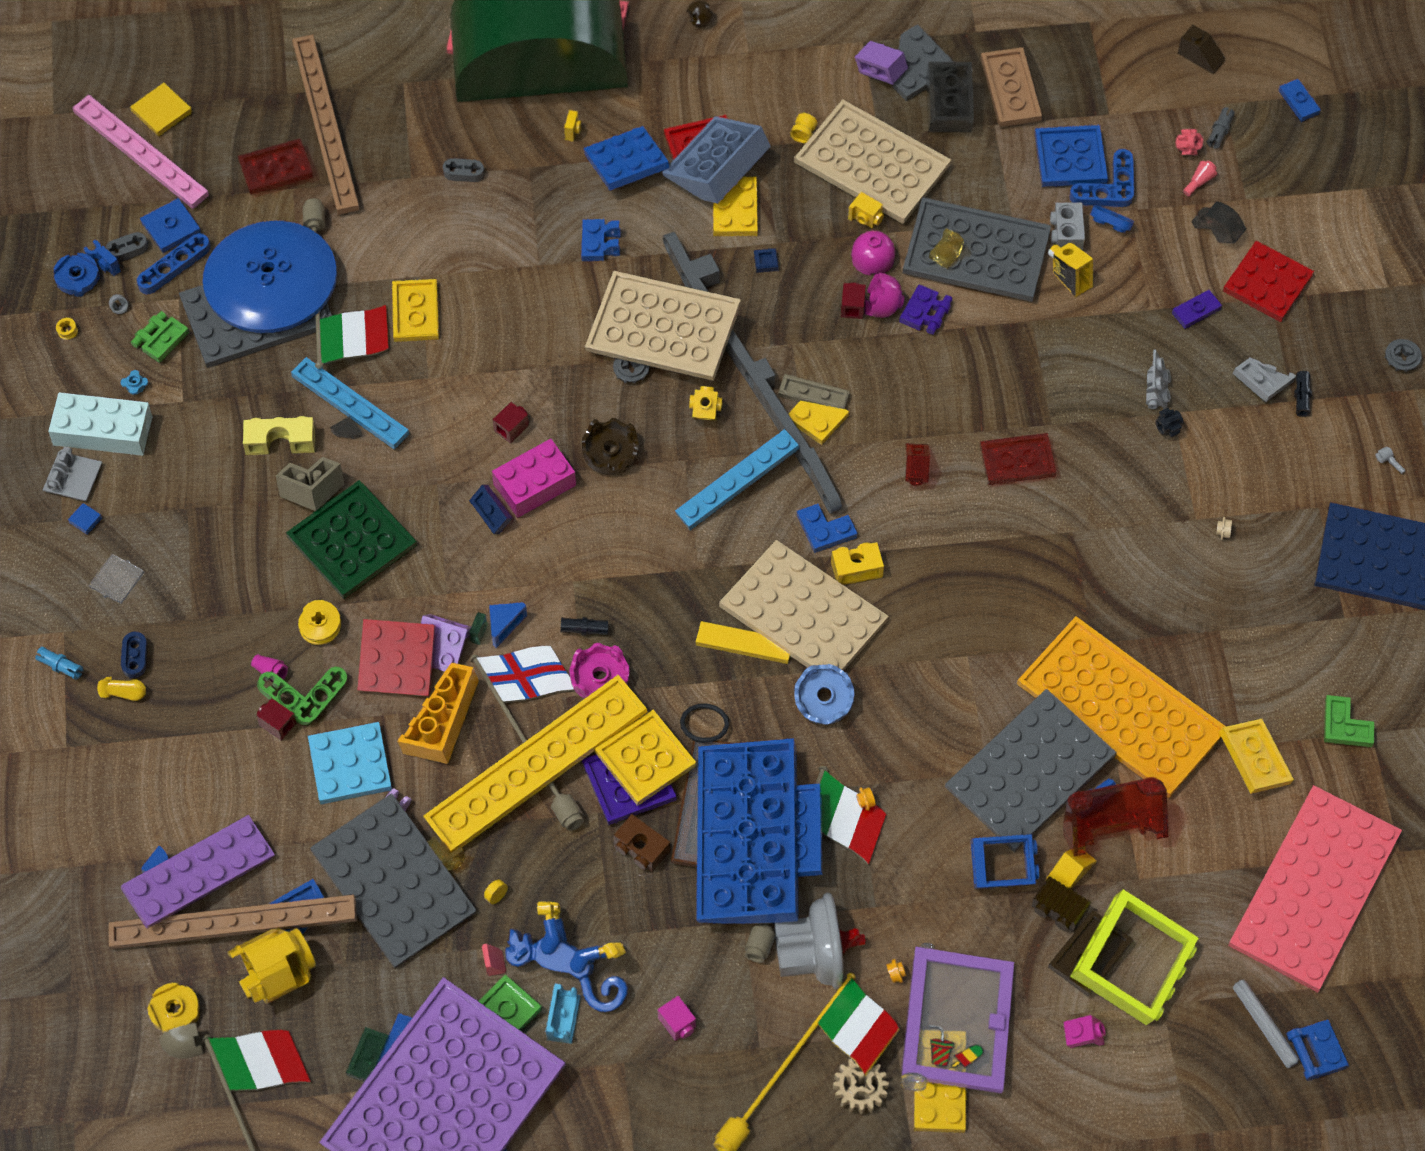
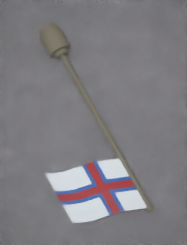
(525, 677)

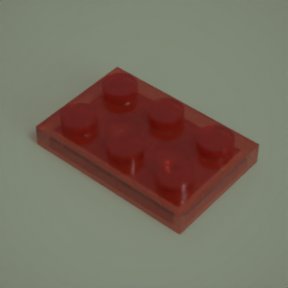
(275, 166)
(1017, 459)

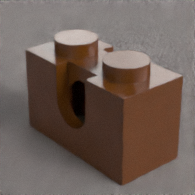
(634, 832)

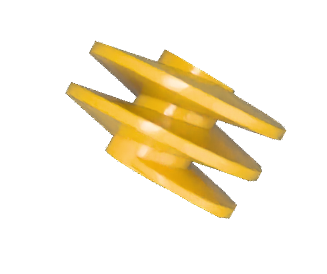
(317, 612)

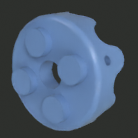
(818, 678)

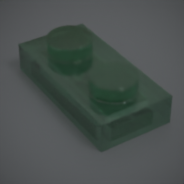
(367, 1054)

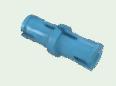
(59, 663)

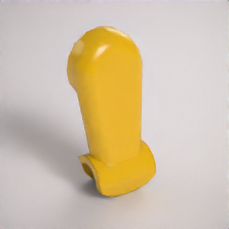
(130, 690)

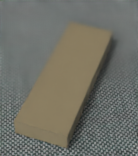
(813, 392)

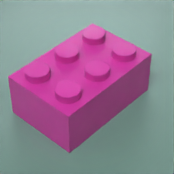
(534, 478)

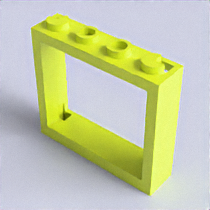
(1112, 993)

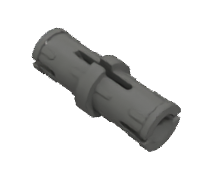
(1220, 128)

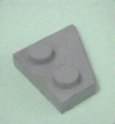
(1262, 378)

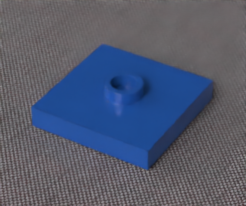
(170, 225)

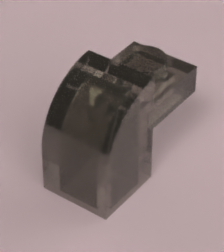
(1222, 220)

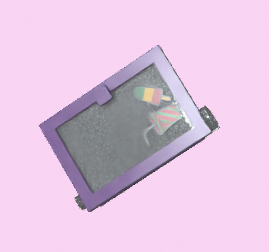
(957, 1021)

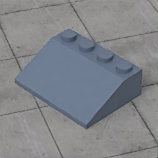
(718, 158)

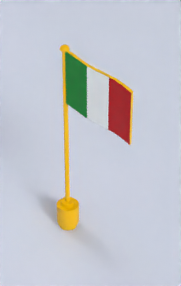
(852, 1024)

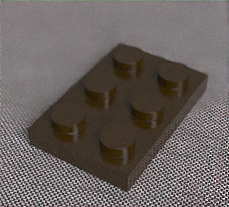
(1071, 952)

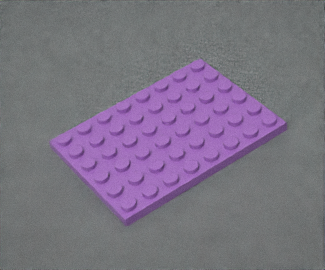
(448, 1083)

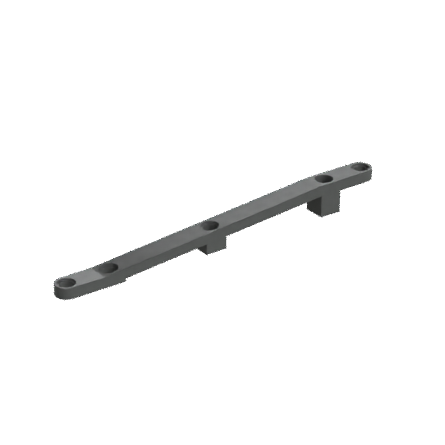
(758, 374)

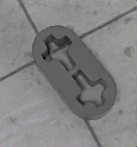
(463, 170)
(126, 246)

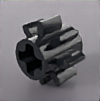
(1169, 422)

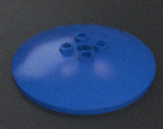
(275, 299)

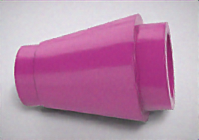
(266, 664)

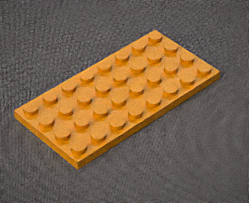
(1125, 704)

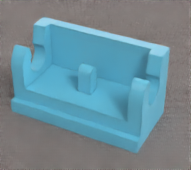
(562, 1015)

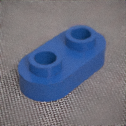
(1103, 215)

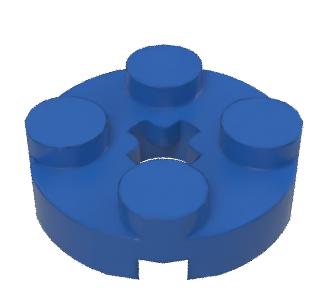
(76, 285)

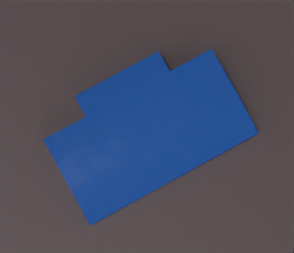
(754, 832)

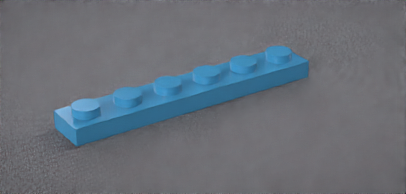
(350, 403)
(737, 479)

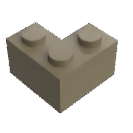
(312, 485)

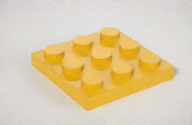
(645, 757)

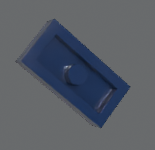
(490, 509)

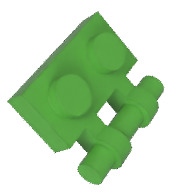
(164, 340)

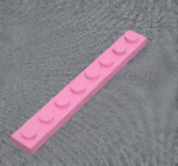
(141, 151)

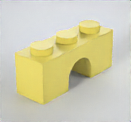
(261, 432)

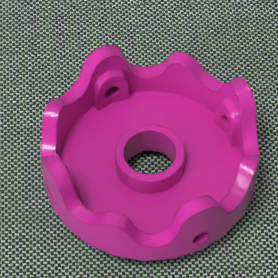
(596, 659)

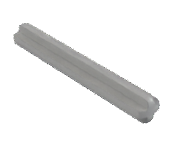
(1265, 1023)

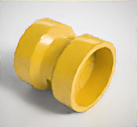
(803, 129)

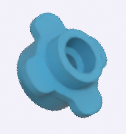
(134, 388)

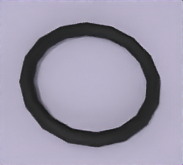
(700, 739)

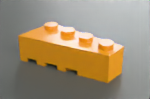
(442, 716)

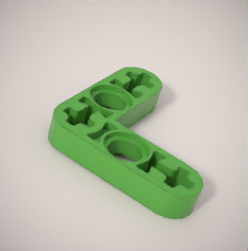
(301, 702)

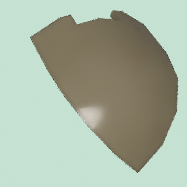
(182, 1042)

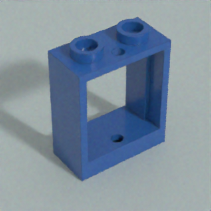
(978, 861)

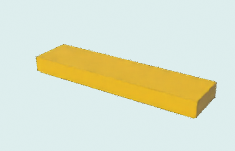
(739, 642)

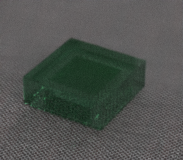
(478, 628)

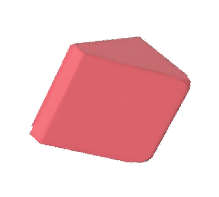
(493, 960)

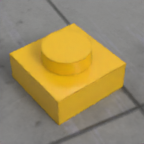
(572, 125)

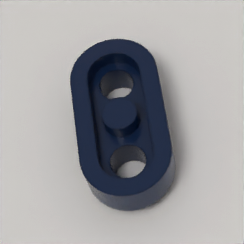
(134, 656)

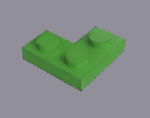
(1342, 729)

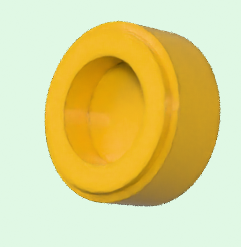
(495, 891)

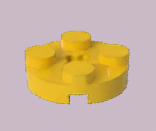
(176, 994)

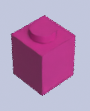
(677, 1018)

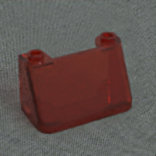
(1115, 809)

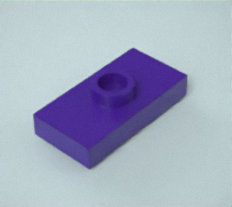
(1196, 309)

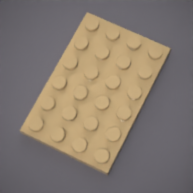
(872, 158)
(663, 325)
(803, 609)

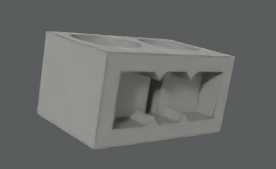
(1069, 227)

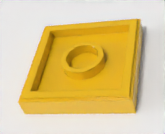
(161, 109)

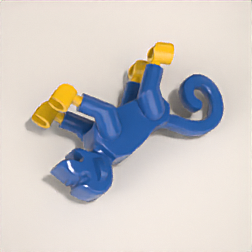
(558, 955)

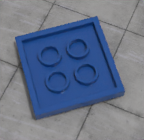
(1070, 155)
(626, 158)

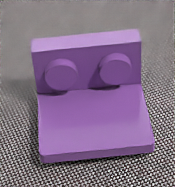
(448, 640)

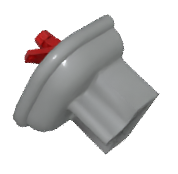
(815, 943)

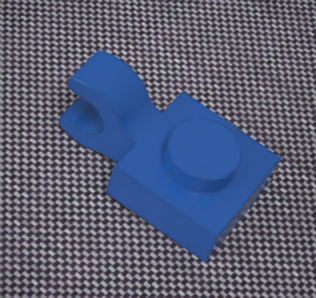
(106, 260)

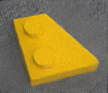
(817, 420)

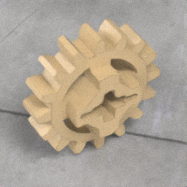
(868, 1093)

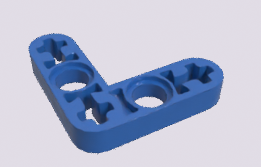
(1113, 191)

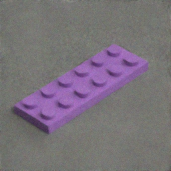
(197, 871)

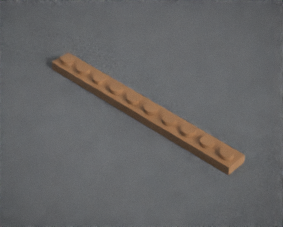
(325, 125)
(234, 921)

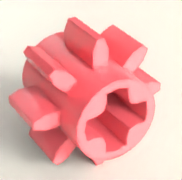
(1189, 141)

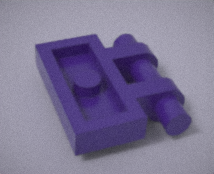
(919, 307)

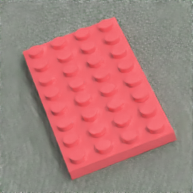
(1315, 888)

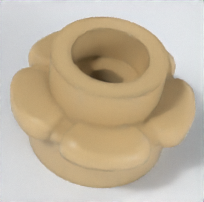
(1224, 528)

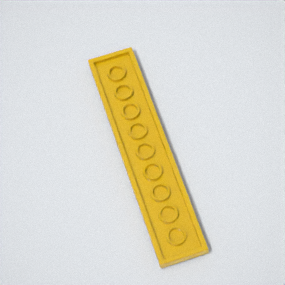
(535, 764)

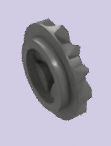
(1409, 349)
(620, 368)

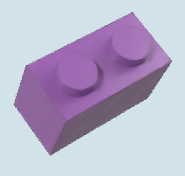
(881, 62)

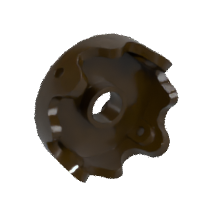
(613, 433)

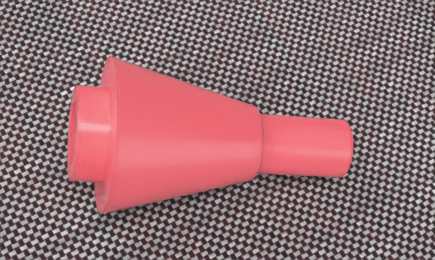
(1205, 171)

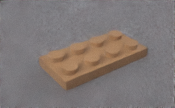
(1011, 87)

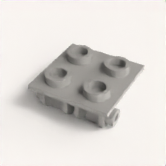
(1157, 383)
(72, 475)

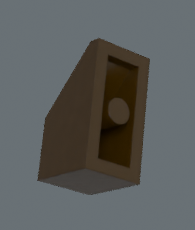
(1201, 49)

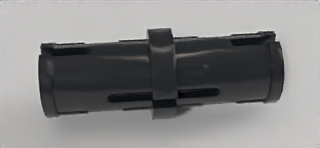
(1303, 393)
(584, 626)

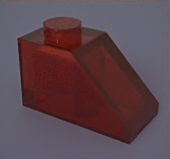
(917, 463)

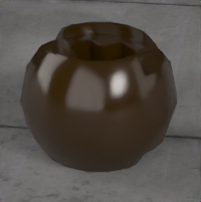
(699, 13)

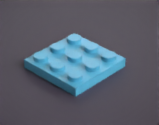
(349, 763)

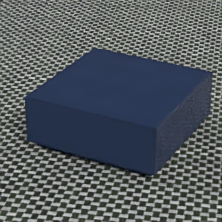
(765, 260)

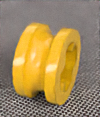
(68, 334)

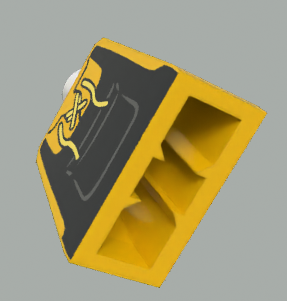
(1072, 268)

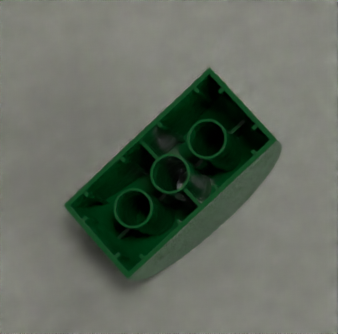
(536, 47)

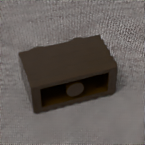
(1060, 904)

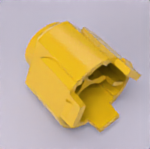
(275, 964)

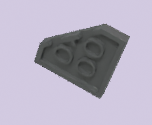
(918, 52)

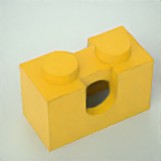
(850, 572)

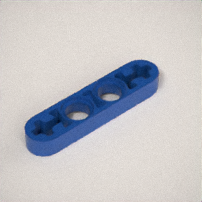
(170, 261)

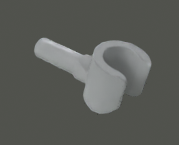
(1387, 454)

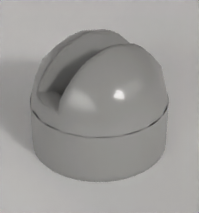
(124, 304)

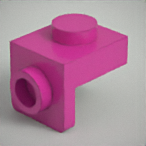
(1084, 1031)

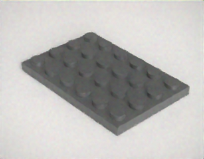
(997, 254)
(224, 342)
(1030, 769)
(397, 880)

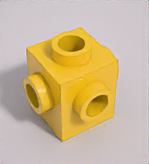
(705, 412)

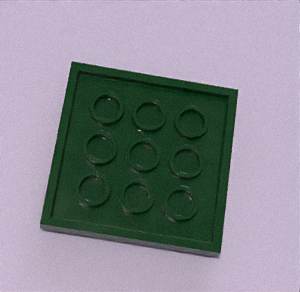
(351, 539)

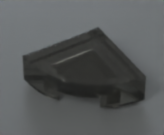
(346, 429)

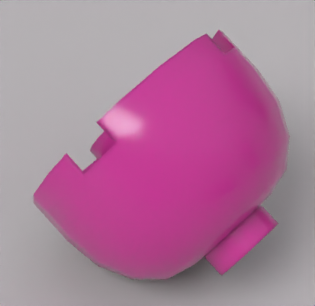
(873, 253)
(884, 296)

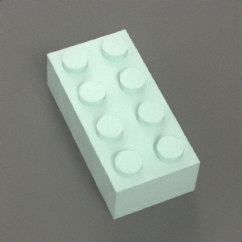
(100, 423)

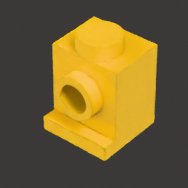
(866, 210)

